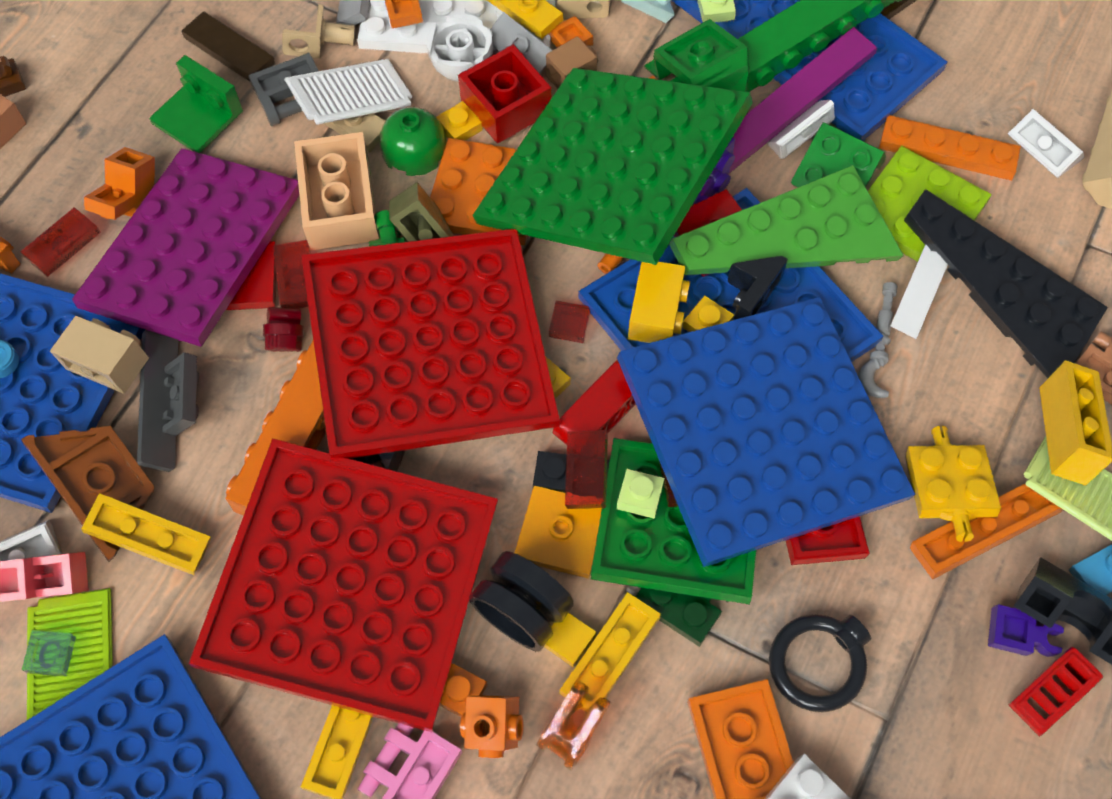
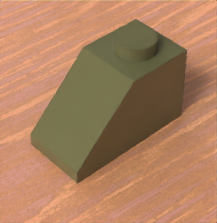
(417, 215)

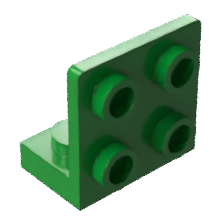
(199, 108)
(835, 151)

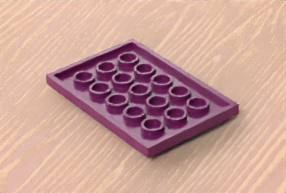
(188, 247)

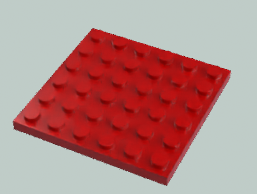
(427, 343)
(347, 585)

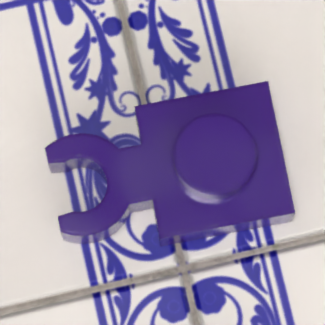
(1019, 634)

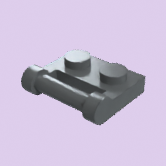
(271, 86)

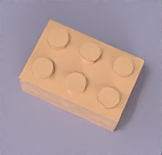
(336, 191)

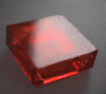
(569, 322)

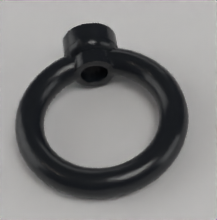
(849, 635)

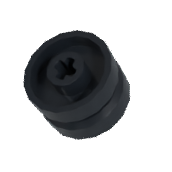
(521, 601)

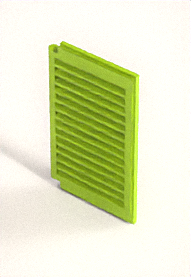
(90, 621)

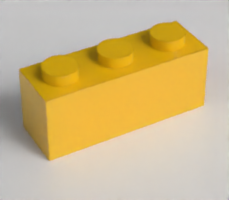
(1076, 423)

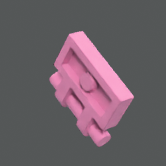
(421, 774)

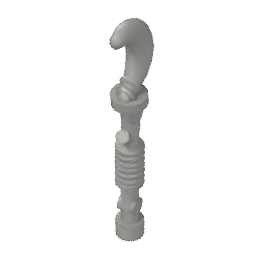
(879, 356)

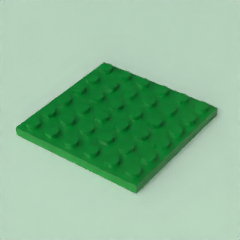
(614, 163)

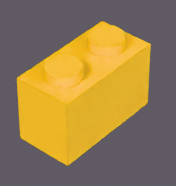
(657, 302)

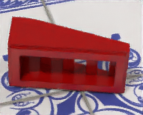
(1074, 672)

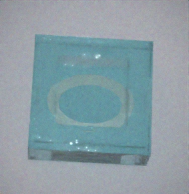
(48, 653)

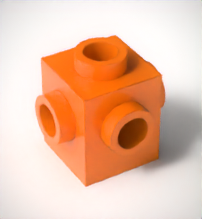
(491, 724)

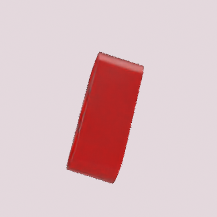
(599, 406)

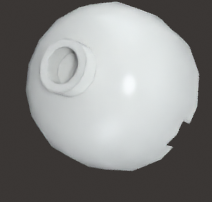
(458, 44)

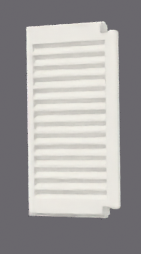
(349, 91)

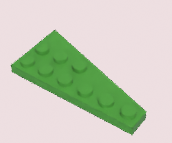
(808, 226)

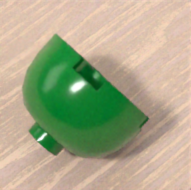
(412, 141)

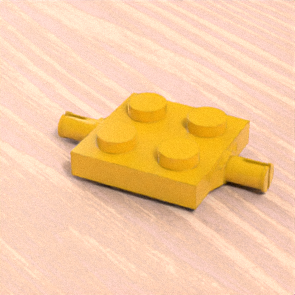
(952, 482)

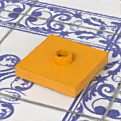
(557, 535)

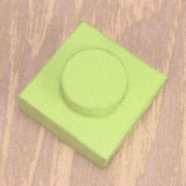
(717, 10)
(640, 493)

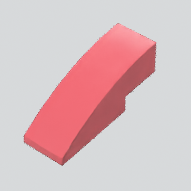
(43, 576)

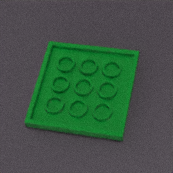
(659, 550)

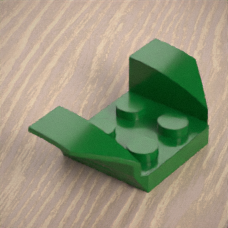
(704, 58)

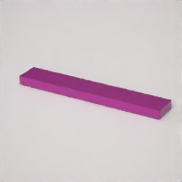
(800, 93)

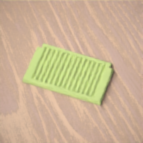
(1085, 502)

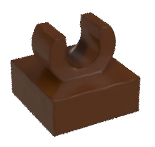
(10, 77)

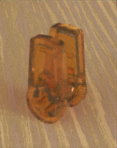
(563, 735)

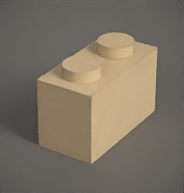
(100, 353)

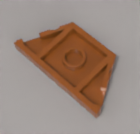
(91, 464)

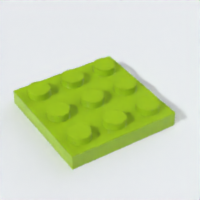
(905, 181)

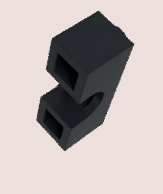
(1056, 595)

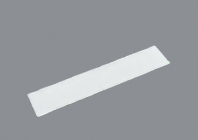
(919, 293)

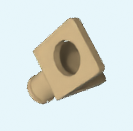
(324, 33)

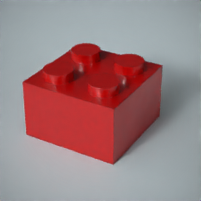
(504, 93)

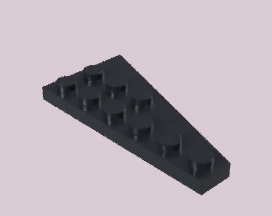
(1016, 292)

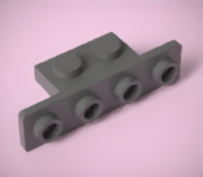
(165, 400)

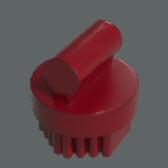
(283, 330)

